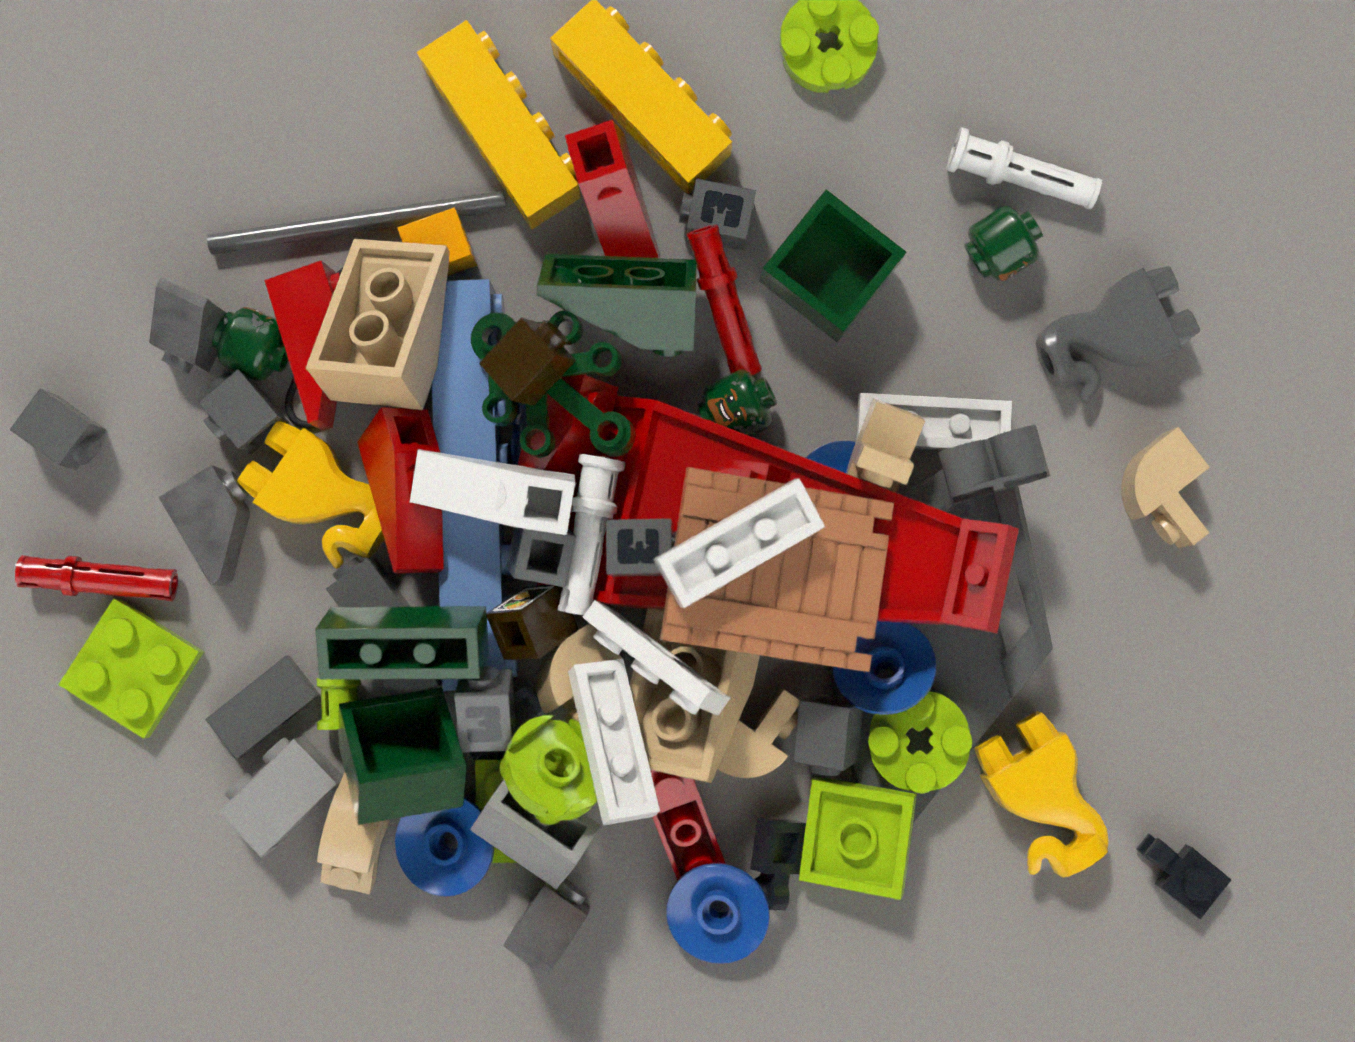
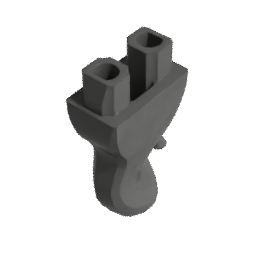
(1124, 328)

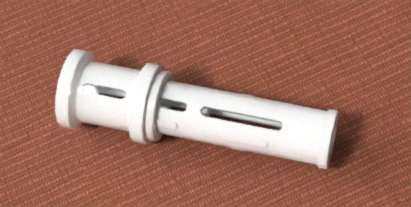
(1080, 189)
(592, 509)

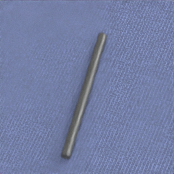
(352, 222)

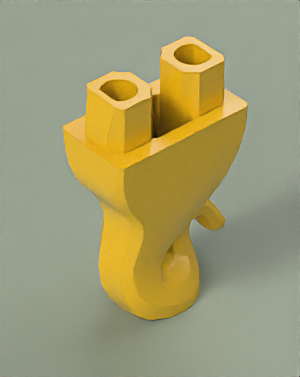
(313, 489)
(1043, 789)

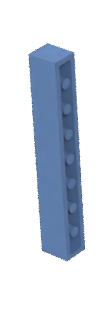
(471, 546)

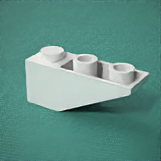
(494, 491)

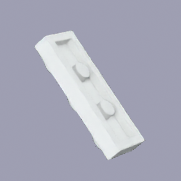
(947, 419)
(739, 543)
(654, 660)
(613, 741)

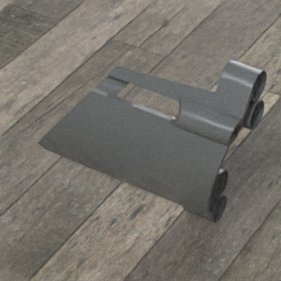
(973, 665)

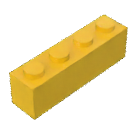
(642, 95)
(500, 124)

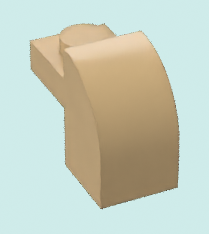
(885, 446)
(1153, 486)
(553, 678)
(751, 750)
(347, 849)

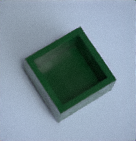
(831, 265)
(401, 755)

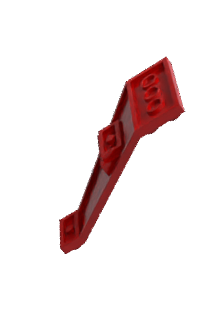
(934, 564)

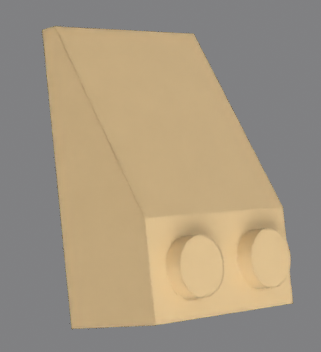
(383, 325)
(671, 735)

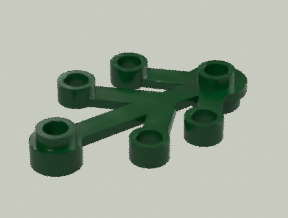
(561, 392)

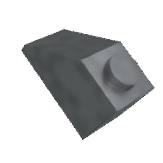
(184, 327)
(211, 520)
(548, 926)

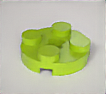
(836, 68)
(919, 770)
(533, 785)

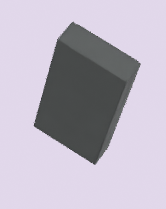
(262, 707)

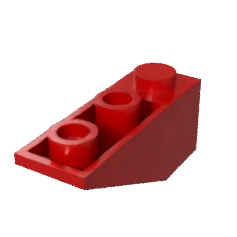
(612, 190)
(389, 459)
(684, 824)

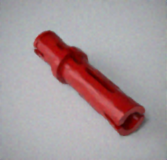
(721, 292)
(78, 576)

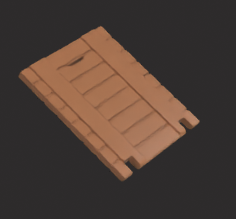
(801, 601)

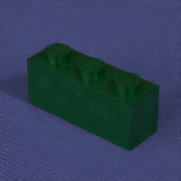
(402, 642)

